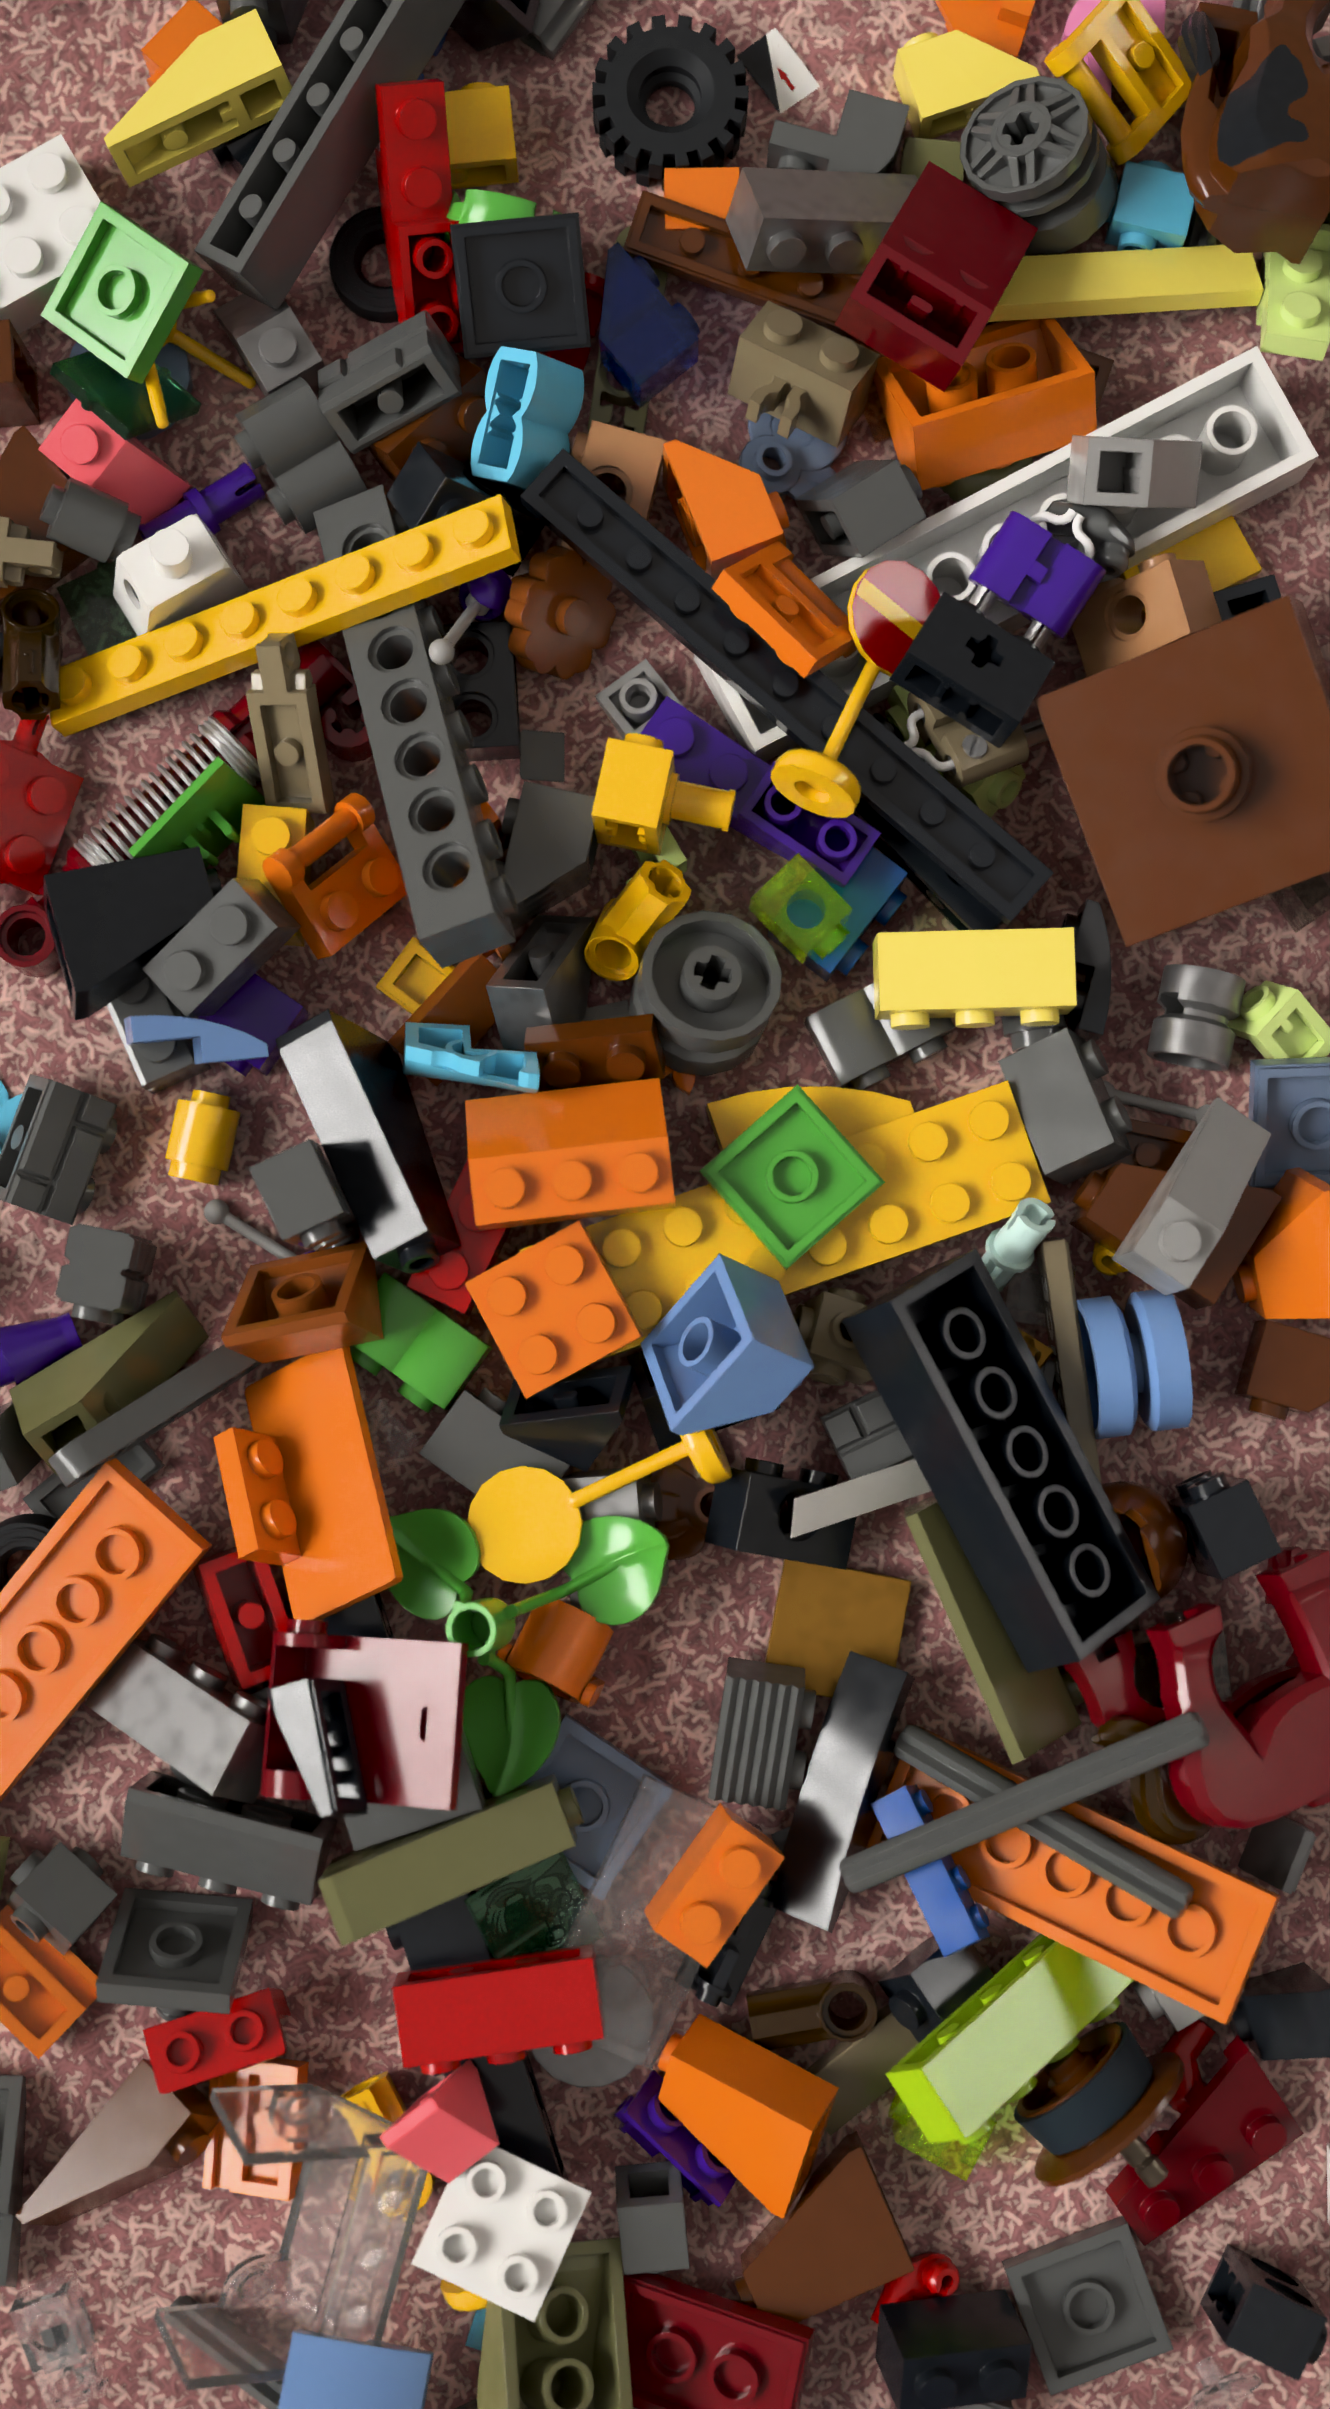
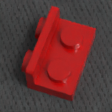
(217, 2043)

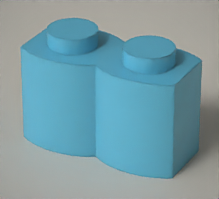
(527, 418)

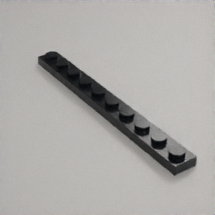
(806, 709)

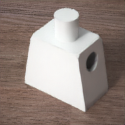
(174, 576)

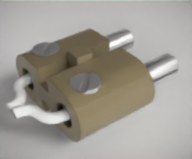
(962, 753)

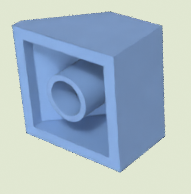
(726, 1349)

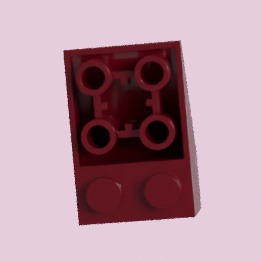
(936, 277)

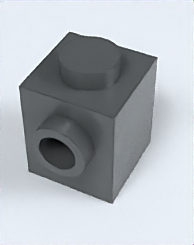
(58, 1896)

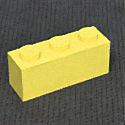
(974, 976)

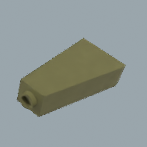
(443, 1861)

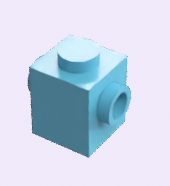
(1150, 208)

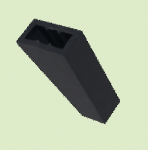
(372, 1139)

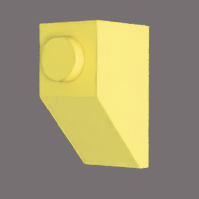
(950, 78)

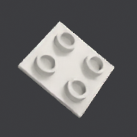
(503, 2231)

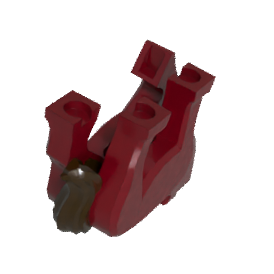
(1264, 1744)

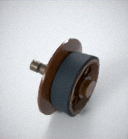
(1099, 2106)

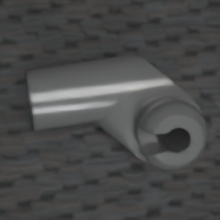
(1107, 534)

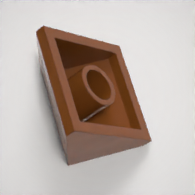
(306, 1305)

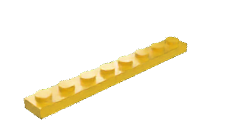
(306, 604)

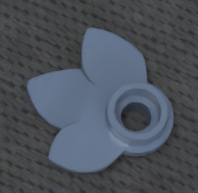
(801, 457)

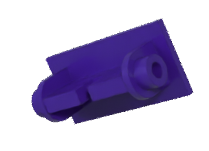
(662, 2132)

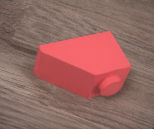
(120, 467)

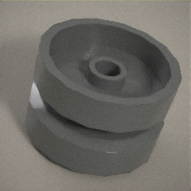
(709, 990)

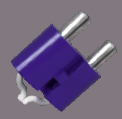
(1038, 573)

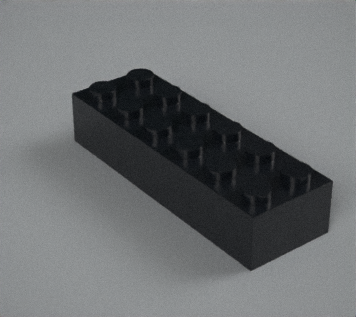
(1002, 1462)

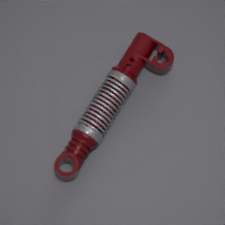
(223, 735)

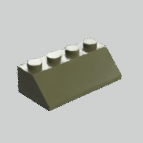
(1025, 1706)

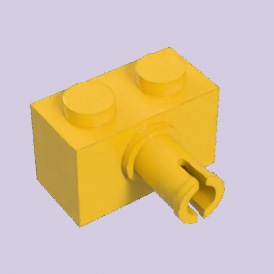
(643, 793)

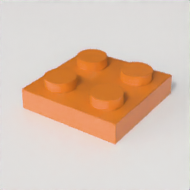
(553, 1309)

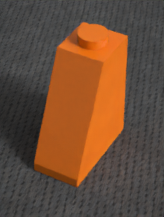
(747, 2108)

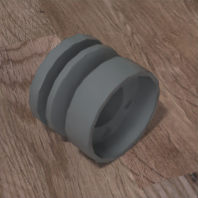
(1041, 160)

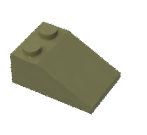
(573, 2349)

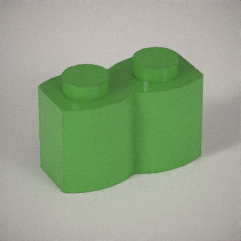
(421, 1348)

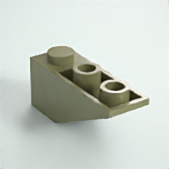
(106, 1374)

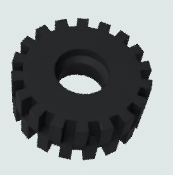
(662, 60)

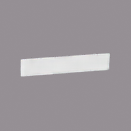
(857, 1497)

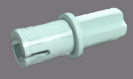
(1013, 1246)

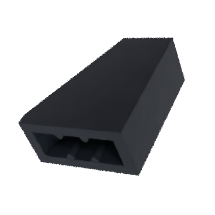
(119, 918)

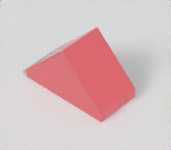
(446, 2126)

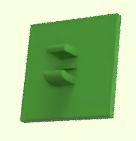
(202, 816)

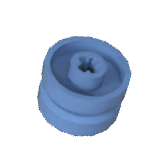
(1136, 1363)

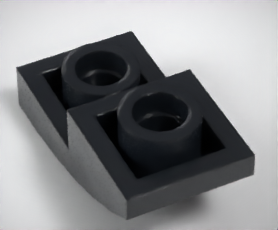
(1094, 962)

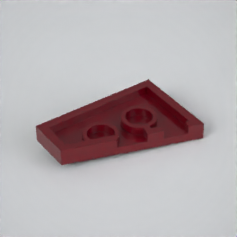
(1214, 2143)

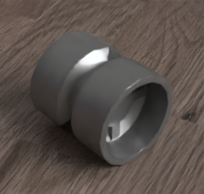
(1196, 1017)

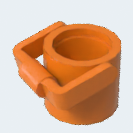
(562, 1650)

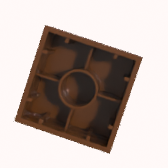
(1201, 768)

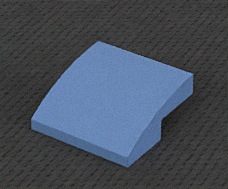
(353, 2374)

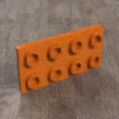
(310, 1486)

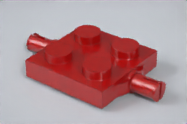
(33, 808)

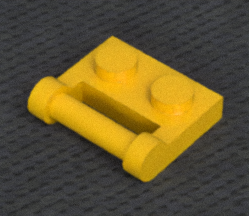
(1137, 64)

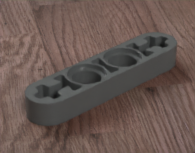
(149, 1414)

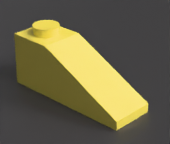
(208, 96)

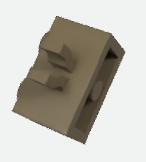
(801, 375)

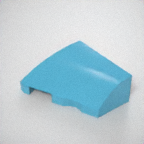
(447, 1054)

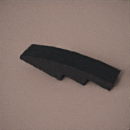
(838, 1789)

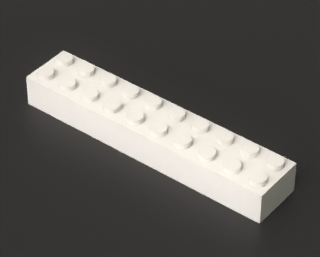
(1247, 455)

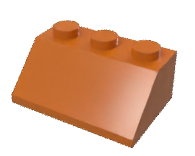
(1009, 401)
(568, 1154)

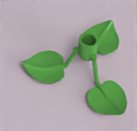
(508, 1721)

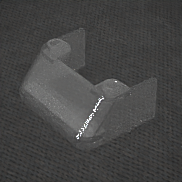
(337, 2247)

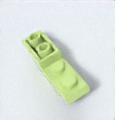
(1297, 301)

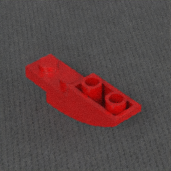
(416, 201)

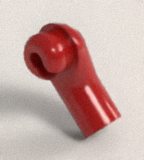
(1188, 2046)
(932, 2277)

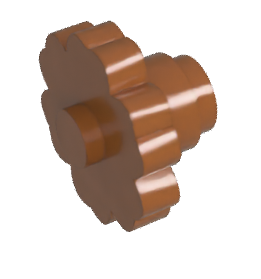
(559, 613)

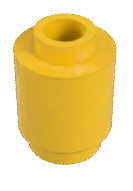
(202, 1137)

